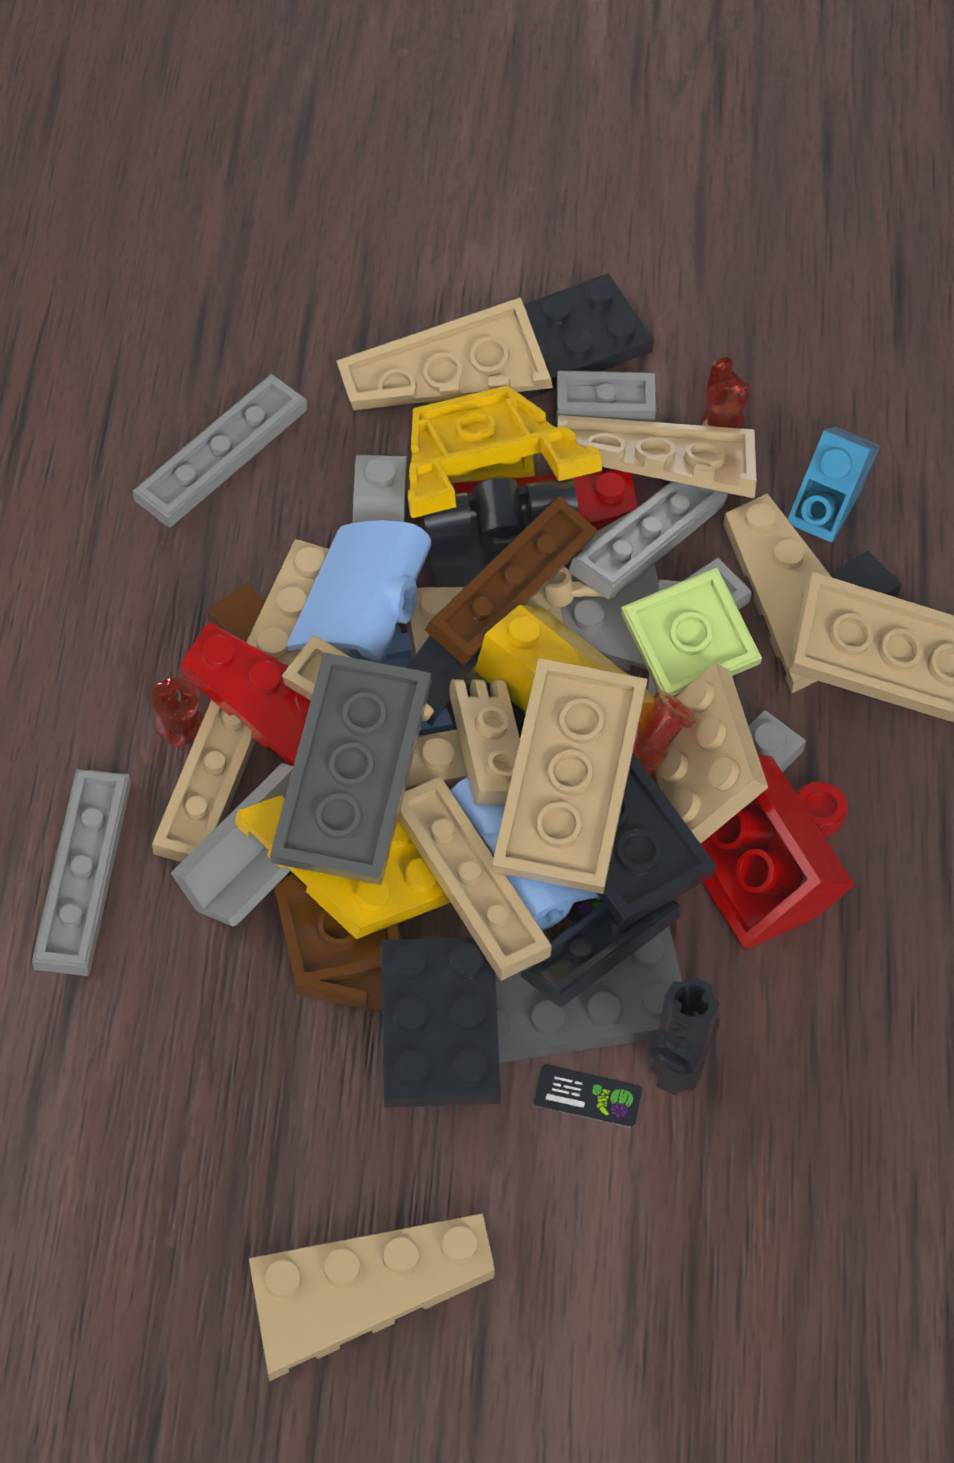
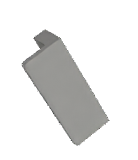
(230, 870)

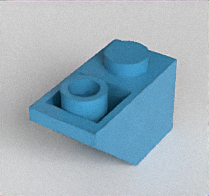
(832, 483)

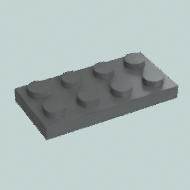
(351, 768)
(612, 1011)

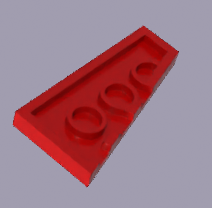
(248, 686)

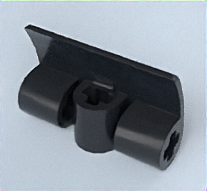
(485, 524)

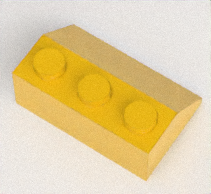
(531, 633)

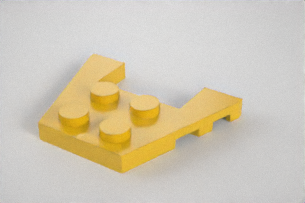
(482, 432)
(358, 905)

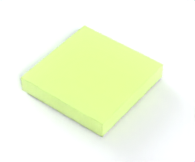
(689, 630)

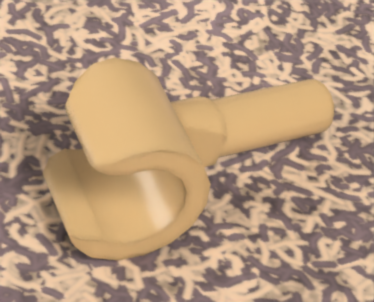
(561, 589)

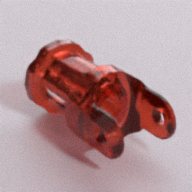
(725, 396)
(660, 728)

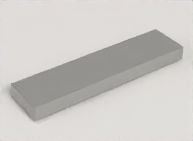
(219, 450)
(645, 536)
(82, 873)

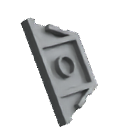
(601, 620)

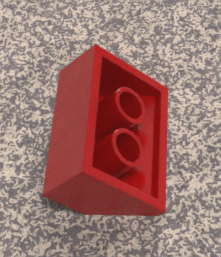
(773, 864)

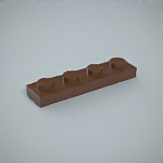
(511, 579)

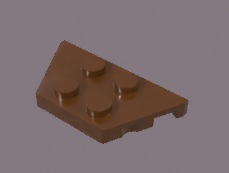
(324, 955)

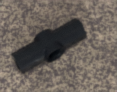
(684, 1035)

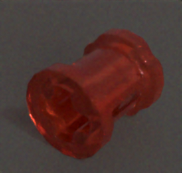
(171, 710)

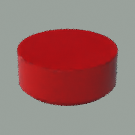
(825, 805)

